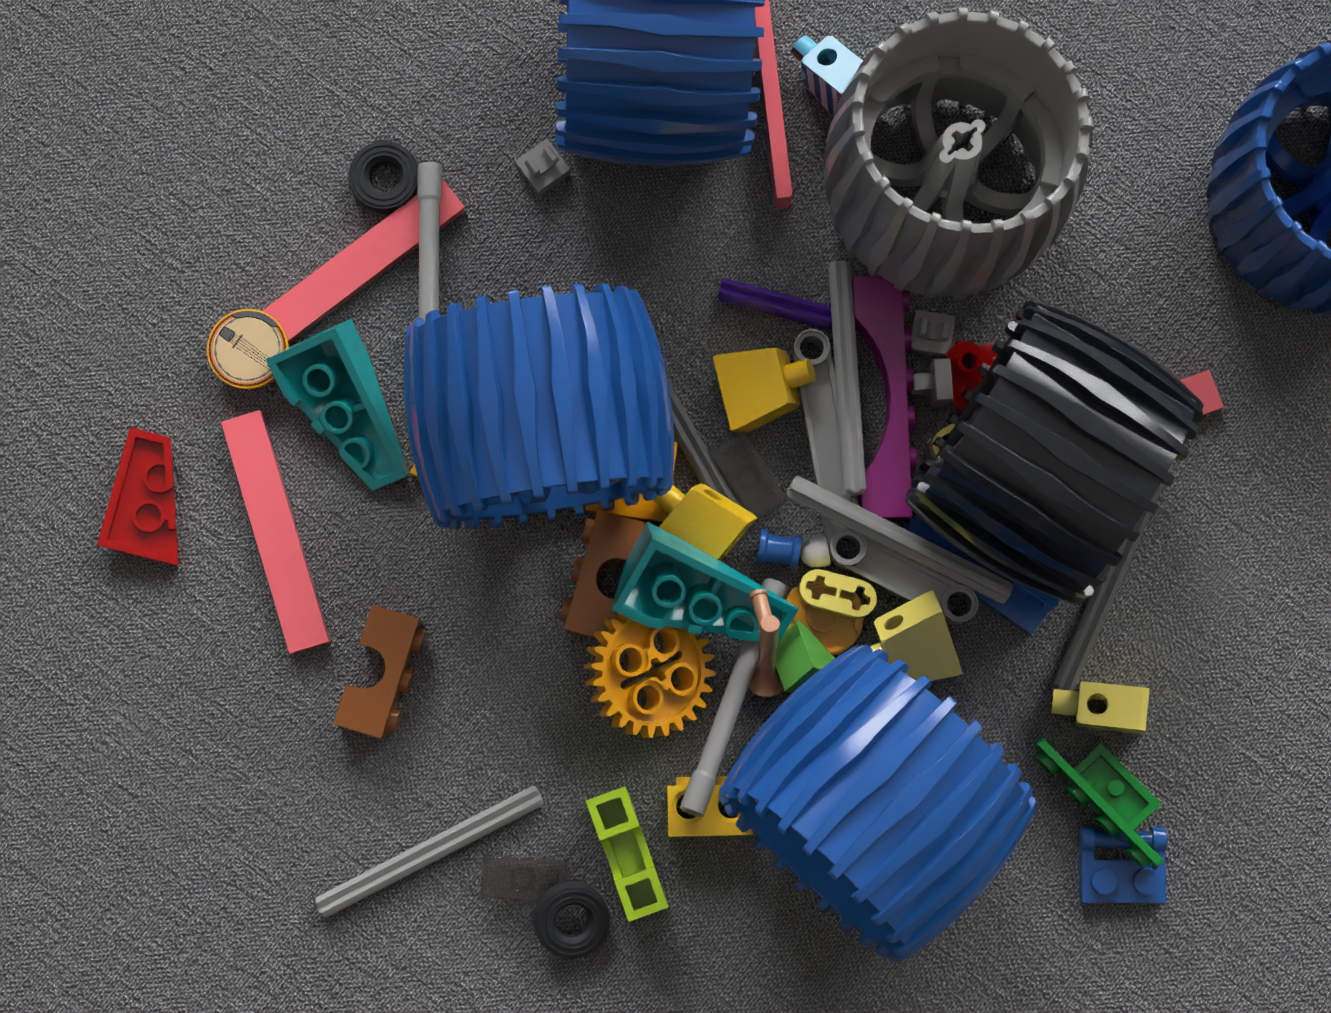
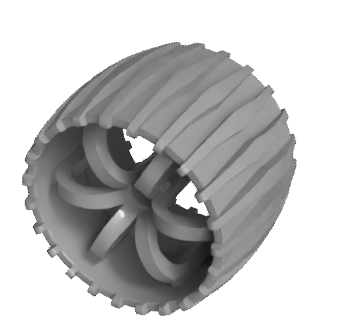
(979, 64)

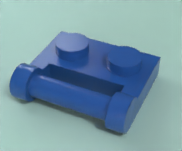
(1120, 879)

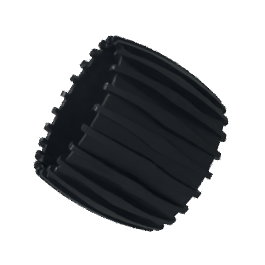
(1056, 453)

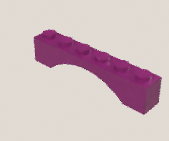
(880, 323)

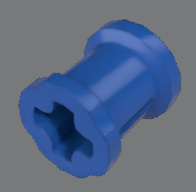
(779, 550)

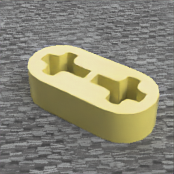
(841, 584)

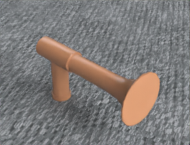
(765, 678)

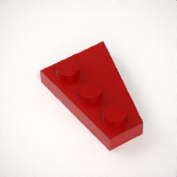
(142, 501)

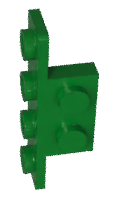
(1111, 792)

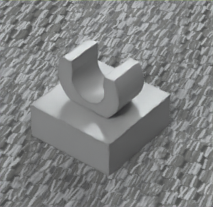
(543, 167)
(932, 333)
(935, 382)

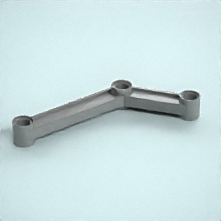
(873, 561)

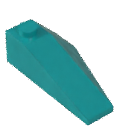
(340, 394)
(688, 589)

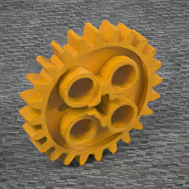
(664, 704)

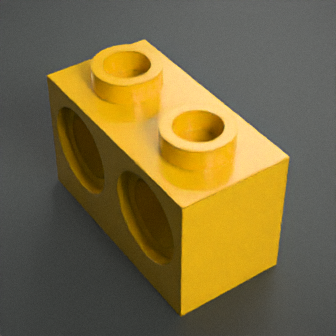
(710, 825)

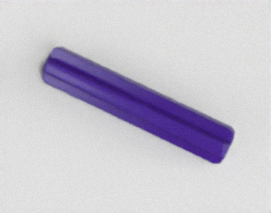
(775, 303)

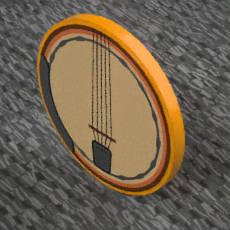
(242, 344)

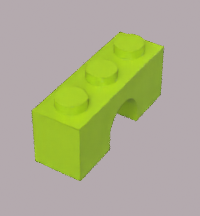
(627, 853)

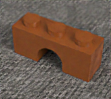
(609, 542)
(375, 708)

